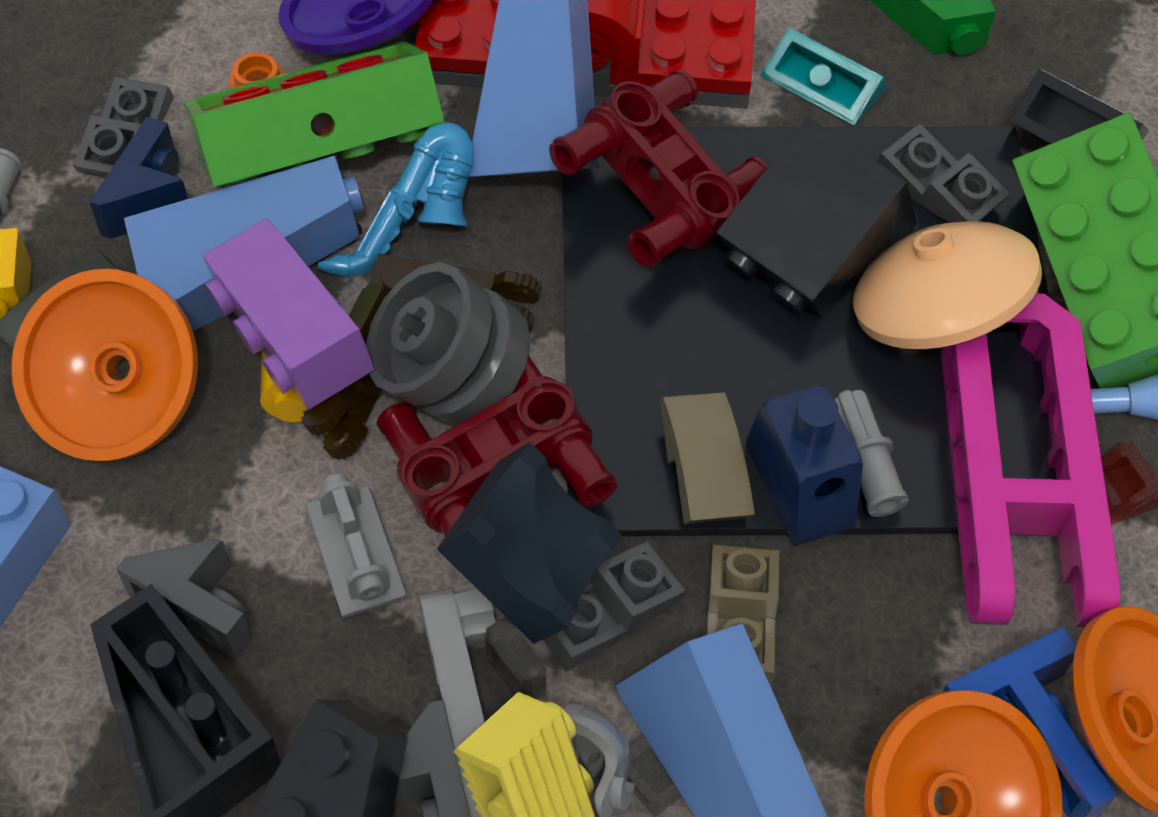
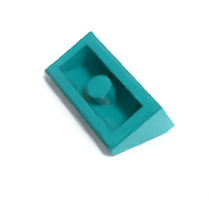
(823, 77)

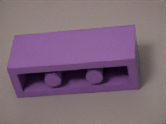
(286, 314)

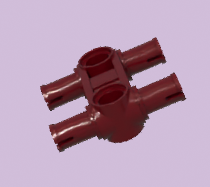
(658, 164)
(473, 447)

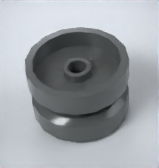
(447, 343)

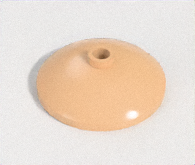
(947, 285)

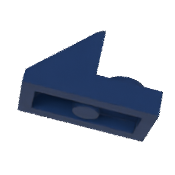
(139, 179)

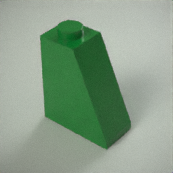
(943, 24)

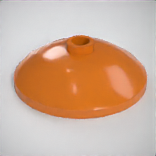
(70, 360)
(1118, 698)
(970, 749)

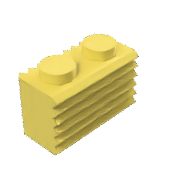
(526, 763)

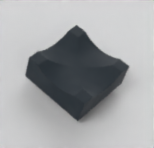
(528, 544)

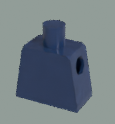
(807, 451)

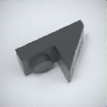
(186, 582)
(432, 766)

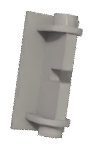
(354, 547)

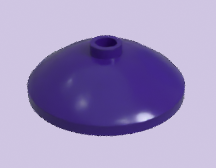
(347, 25)

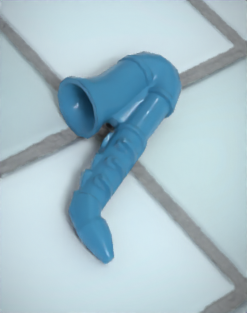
(435, 177)

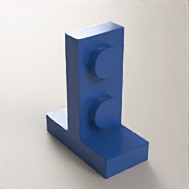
(1020, 681)

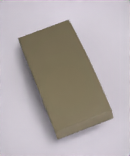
(707, 457)
(746, 592)

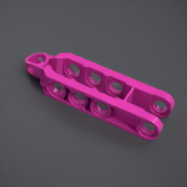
(997, 506)

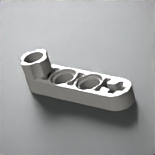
(453, 622)

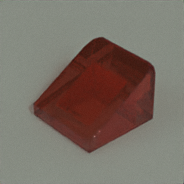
(1128, 483)

